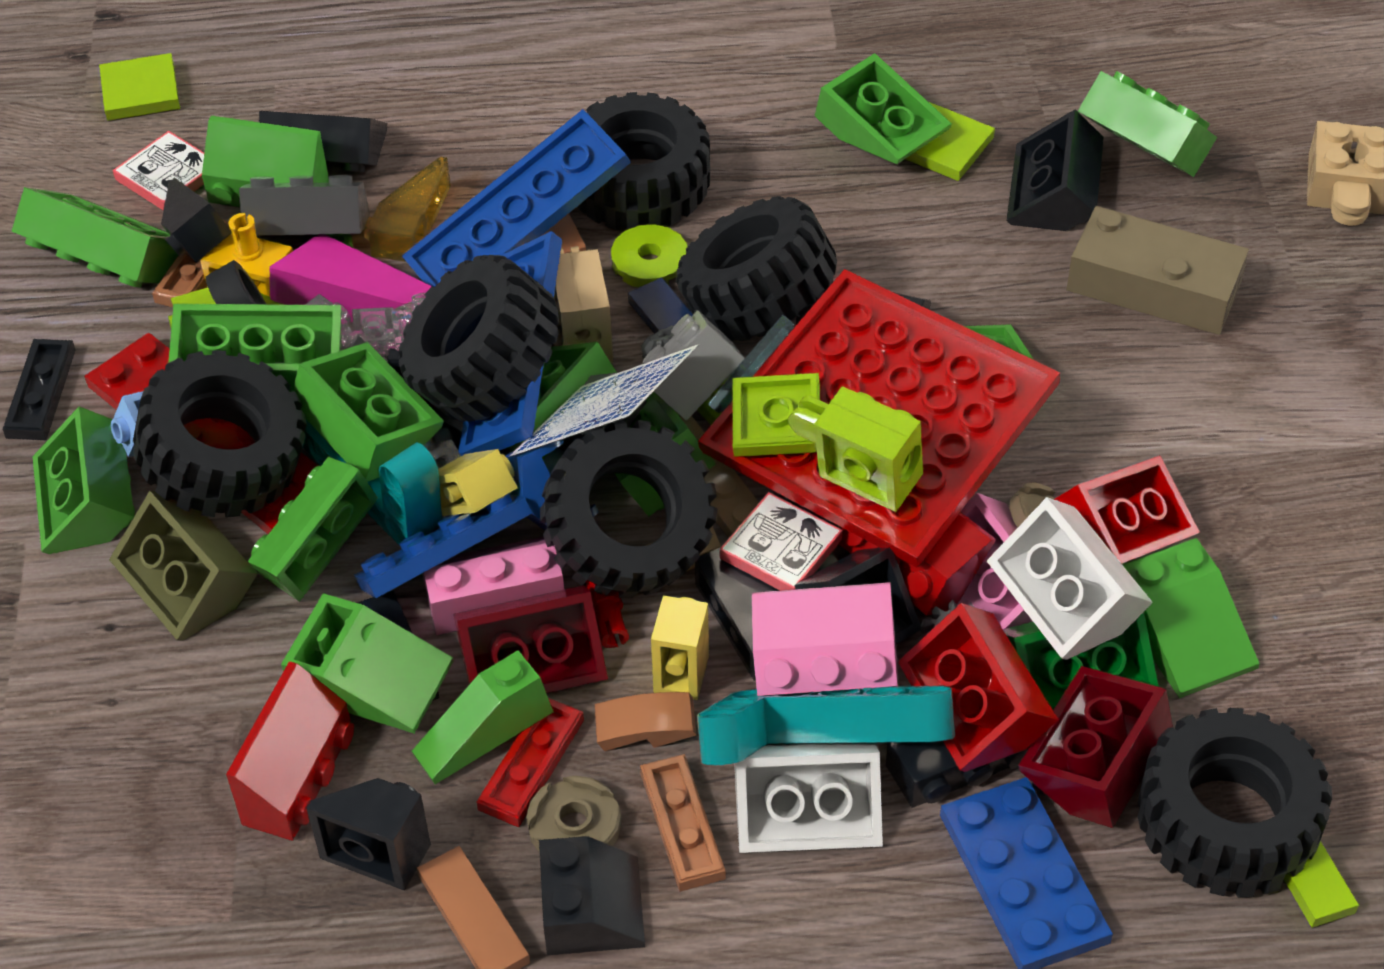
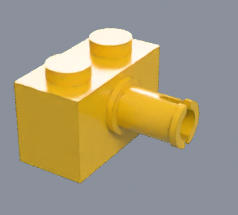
(250, 252)

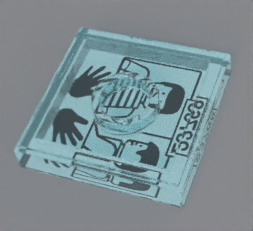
(752, 362)

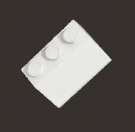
(1068, 579)
(809, 797)

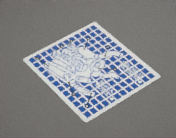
(605, 400)

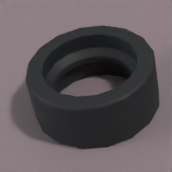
(233, 286)

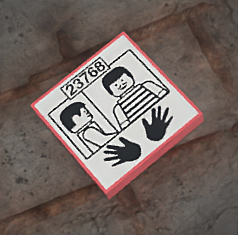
(159, 163)
(780, 543)

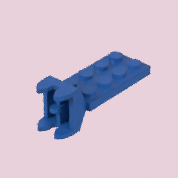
(462, 531)

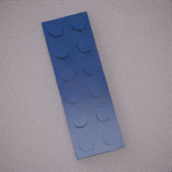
(523, 199)
(517, 423)

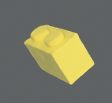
(475, 482)
(680, 646)

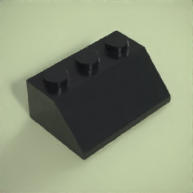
(344, 139)
(1056, 175)

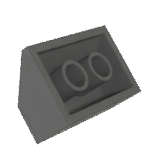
(305, 206)

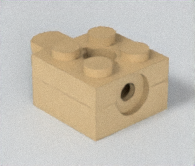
(1345, 177)
(582, 301)

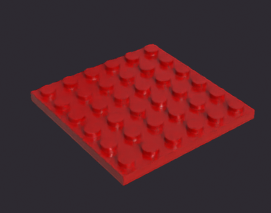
(958, 383)

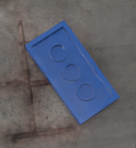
(1025, 875)

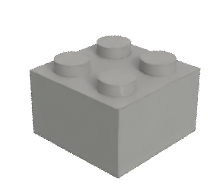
(702, 370)

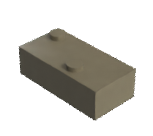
(1157, 269)

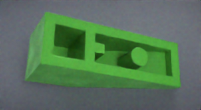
(484, 716)

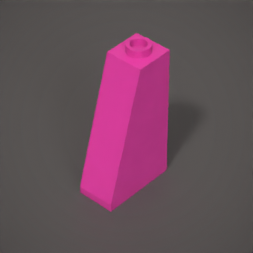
(340, 276)

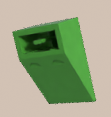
(370, 662)

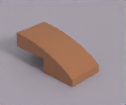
(650, 716)

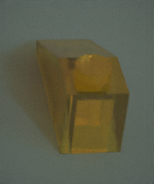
(408, 212)

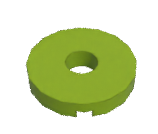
(645, 240)

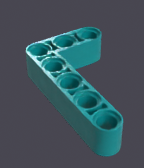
(405, 491)
(748, 722)

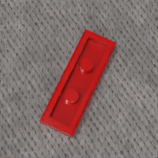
(529, 764)

